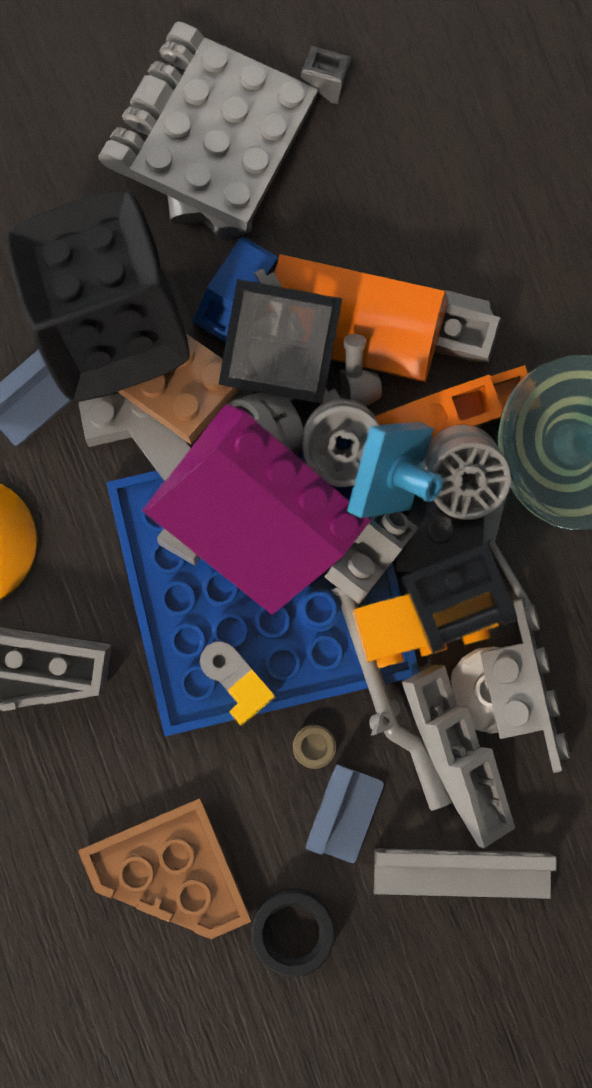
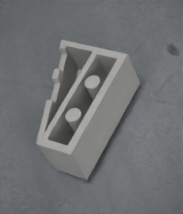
(49, 668)

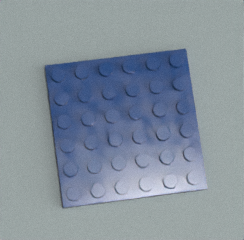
(192, 606)

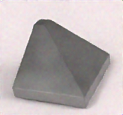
(326, 72)

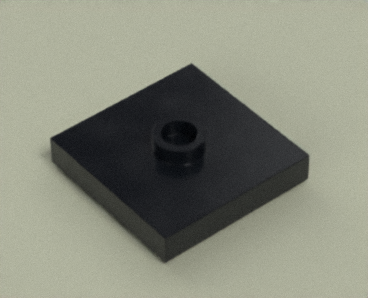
(437, 536)

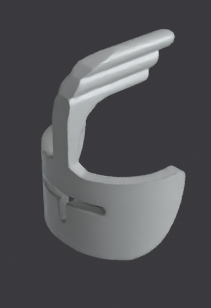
(269, 406)

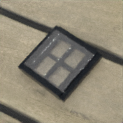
(280, 341)

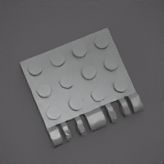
(213, 130)

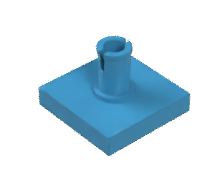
(393, 470)

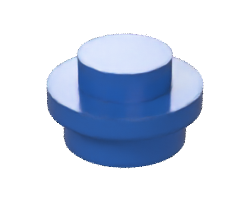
(318, 610)

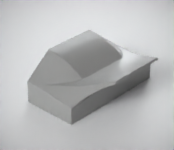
(468, 329)

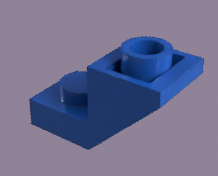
(218, 298)

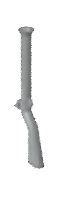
(386, 718)

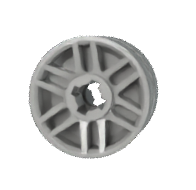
(324, 425)
(486, 475)

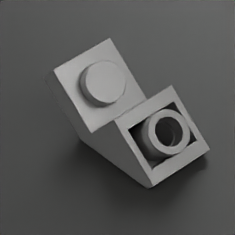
(371, 554)

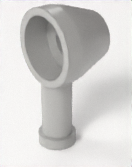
(354, 381)

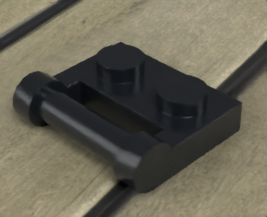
(454, 583)

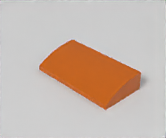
(393, 315)

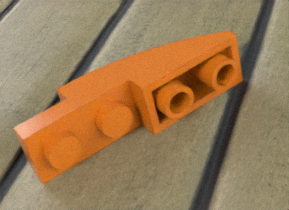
(469, 403)

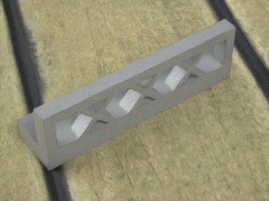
(463, 873)

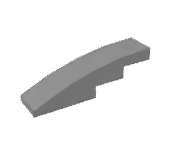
(462, 765)

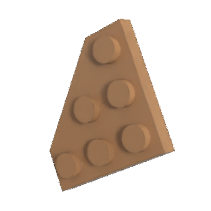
(170, 871)

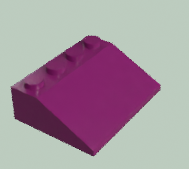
(254, 511)

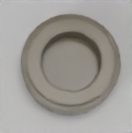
(314, 746)

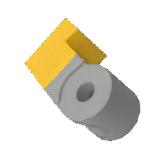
(227, 666)

